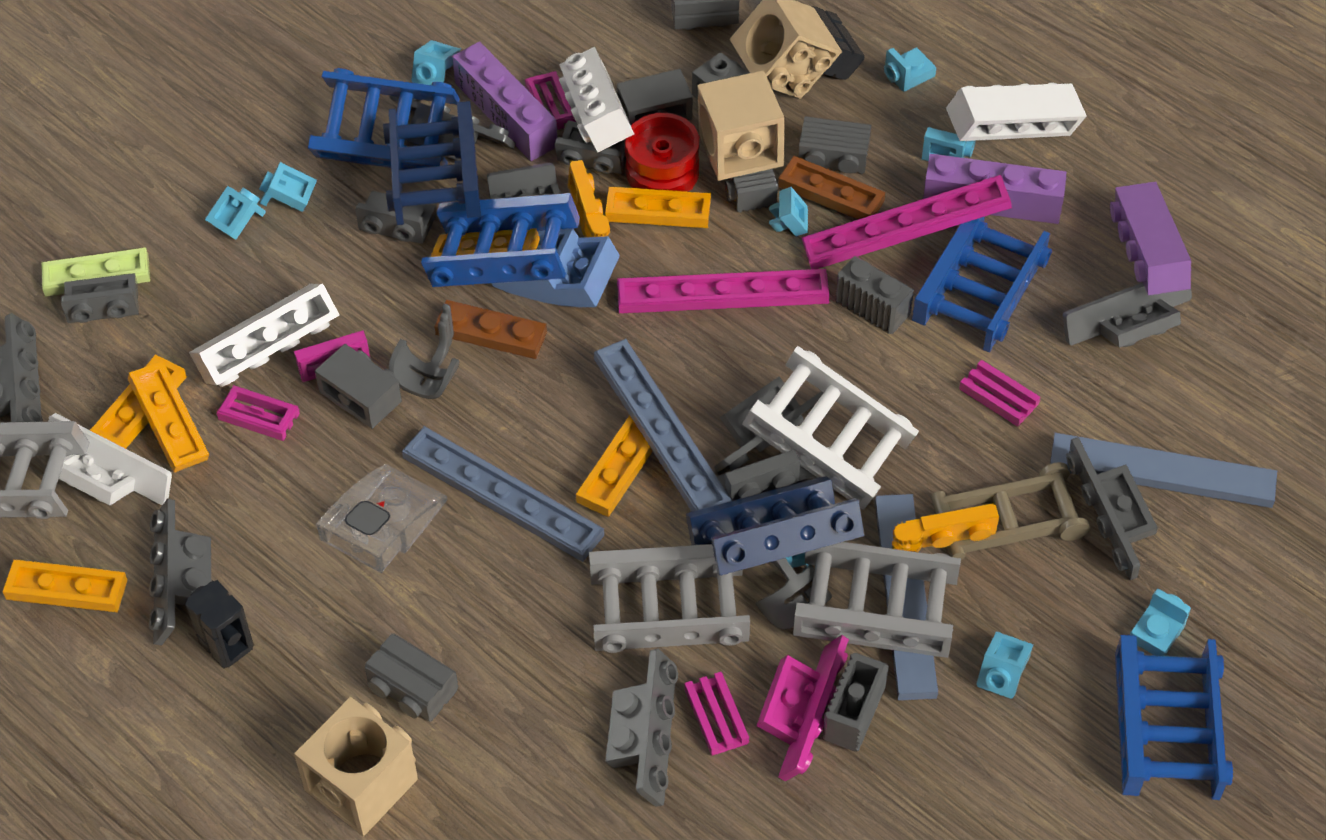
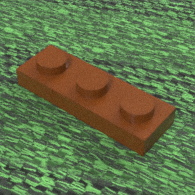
(831, 189)
(496, 330)

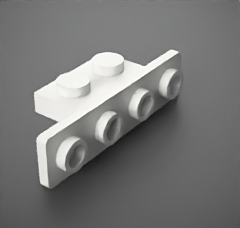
(112, 471)

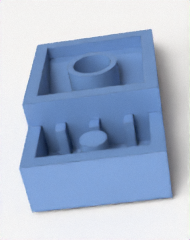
(587, 269)

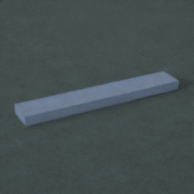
(660, 426)
(1177, 471)
(503, 493)
(913, 672)

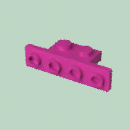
(798, 703)

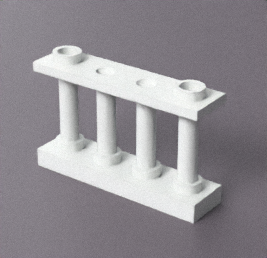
(828, 461)

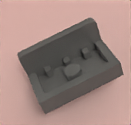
(573, 148)
(523, 182)
(100, 298)

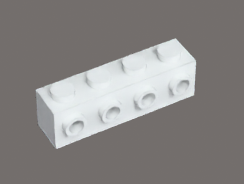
(594, 100)
(1015, 111)
(264, 334)

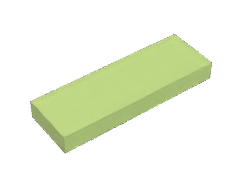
(94, 266)

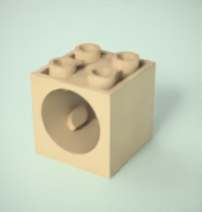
(787, 44)
(741, 125)
(363, 796)

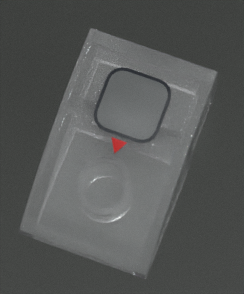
(380, 516)

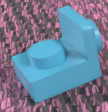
(432, 62)
(908, 69)
(946, 144)
(288, 187)
(234, 211)
(1161, 623)
(1004, 664)

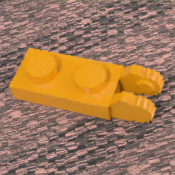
(590, 210)
(946, 528)

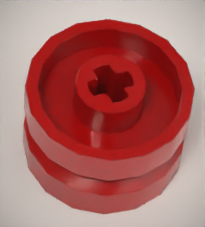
(663, 153)

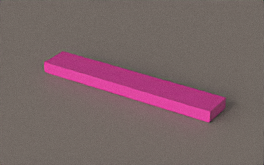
(906, 222)
(722, 291)

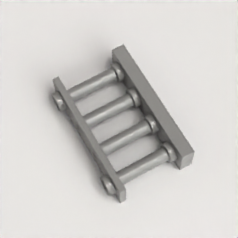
(31, 440)
(659, 564)
(871, 629)

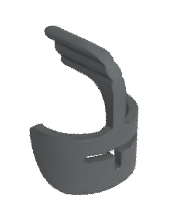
(404, 360)
(773, 606)

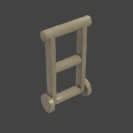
(1049, 477)

